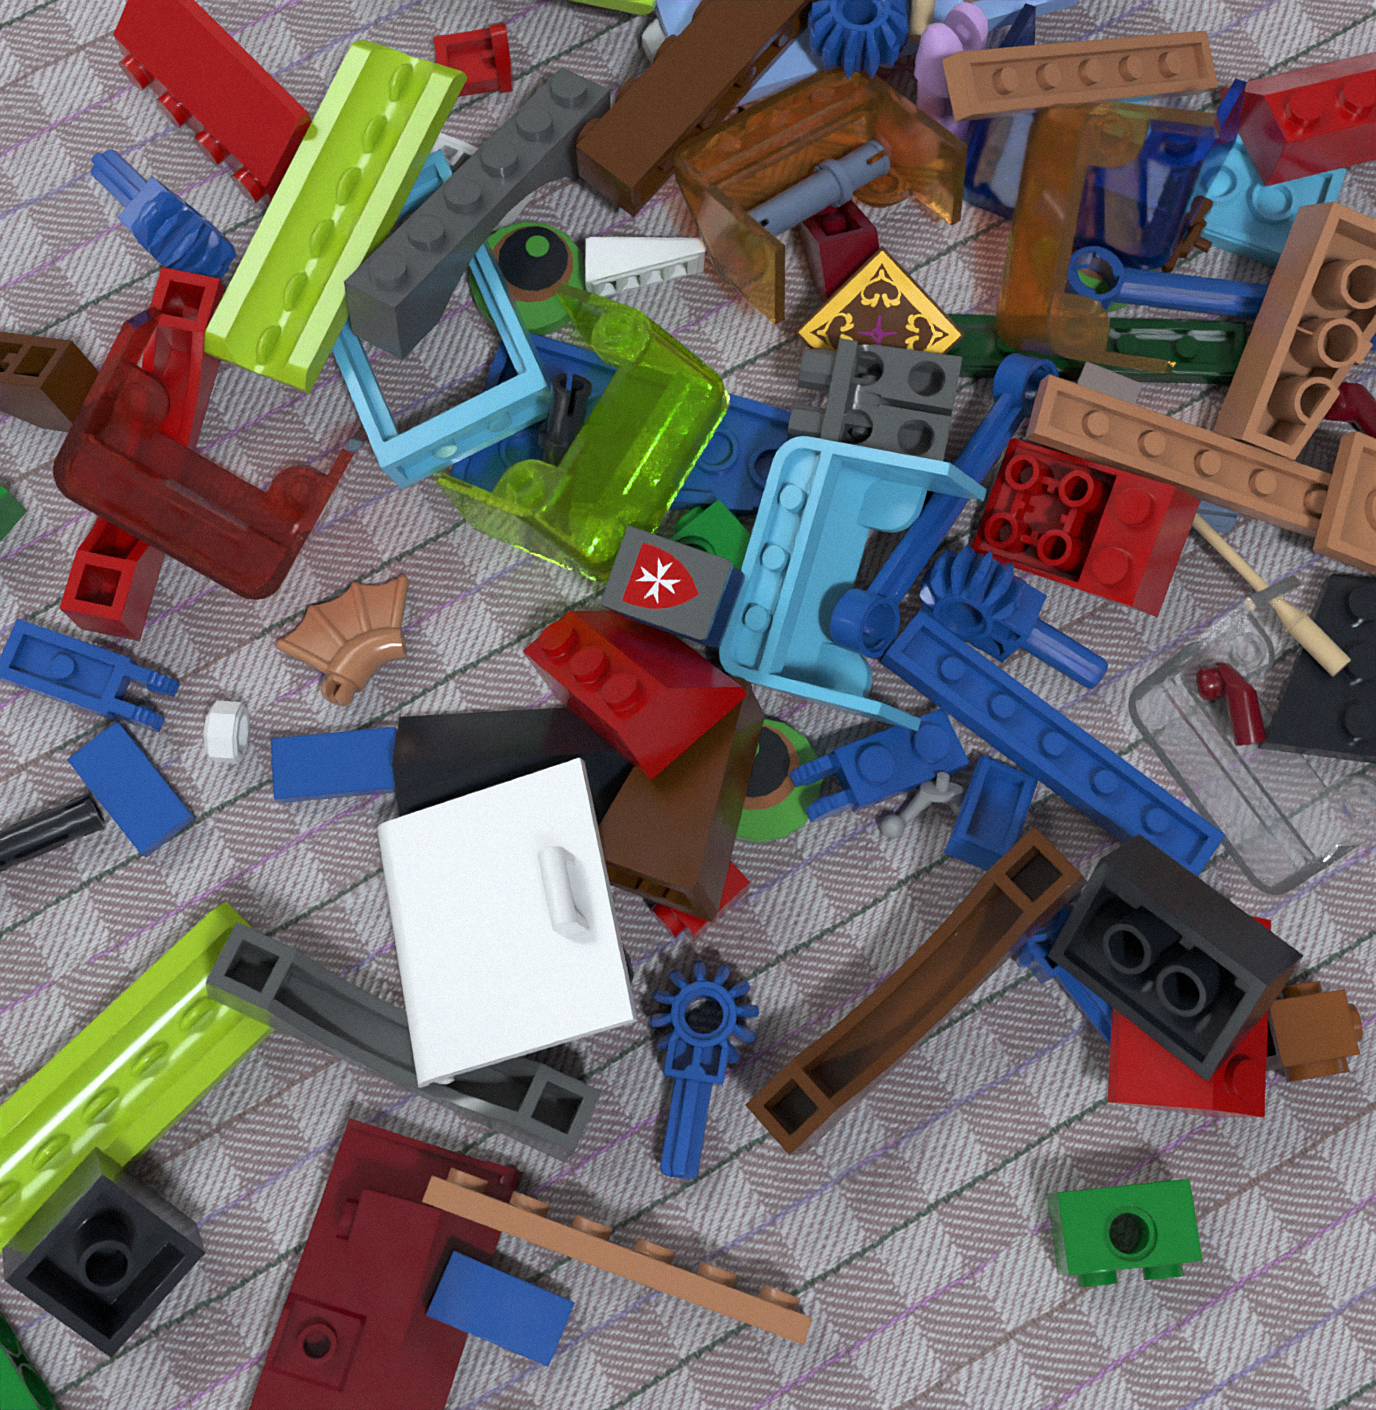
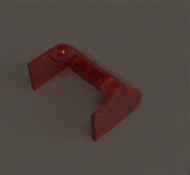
(178, 499)

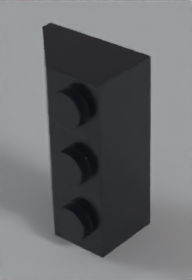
(1173, 955)

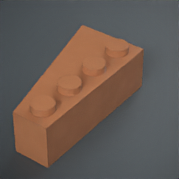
(1306, 332)

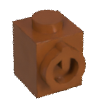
(1312, 1032)

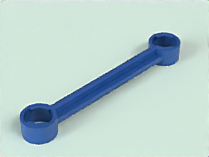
(1163, 288)
(870, 618)

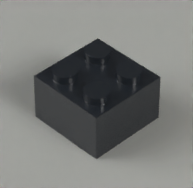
(102, 1252)

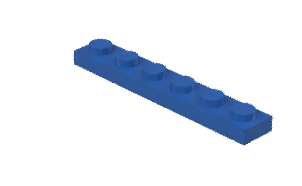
(1047, 743)

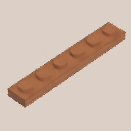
(1101, 70)
(1178, 455)
(645, 1264)

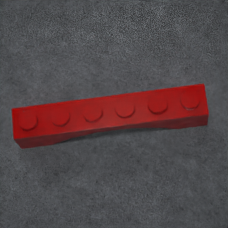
(112, 569)

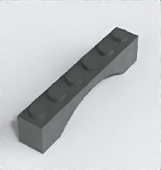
(412, 275)
(345, 1021)

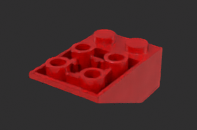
(1086, 525)

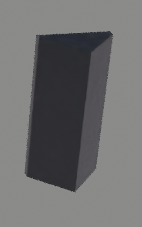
(468, 752)

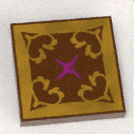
(881, 308)

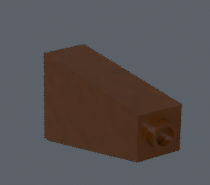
(678, 831)

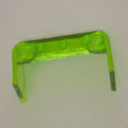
(624, 458)

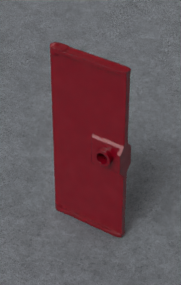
(327, 1337)

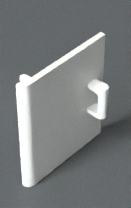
(504, 923)

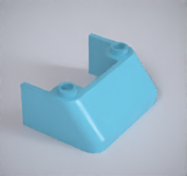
(807, 556)

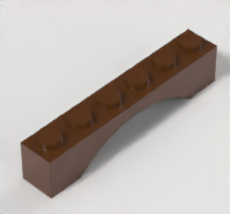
(876, 1036)

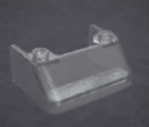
(1267, 802)

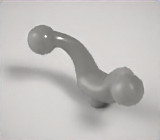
(931, 791)

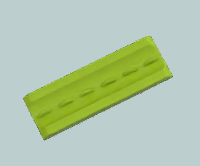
(331, 213)
(125, 1074)

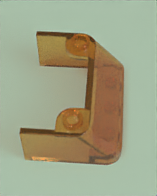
(782, 142)
(1060, 145)

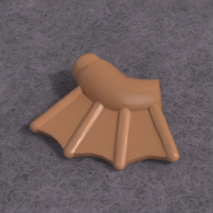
(351, 637)

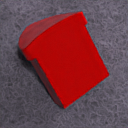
(481, 55)

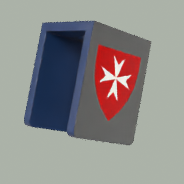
(673, 587)

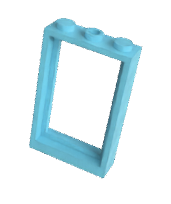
(474, 422)

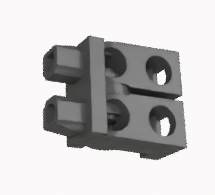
(879, 398)

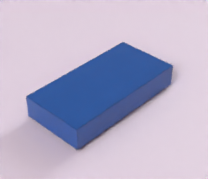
(333, 765)
(131, 789)
(991, 813)
(499, 1308)

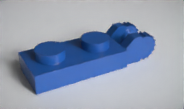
(80, 674)
(883, 765)

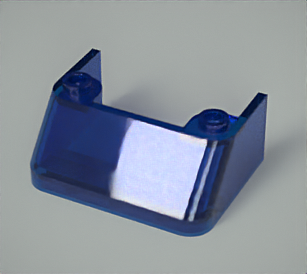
(1127, 209)

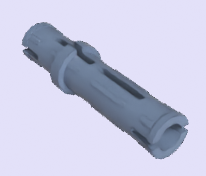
(828, 186)

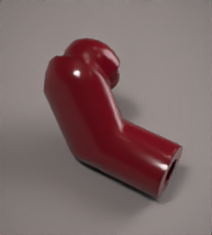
(1355, 406)
(1240, 700)

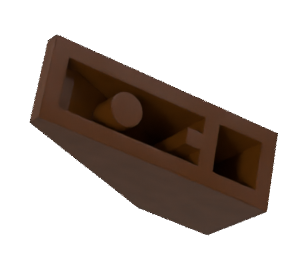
(43, 380)

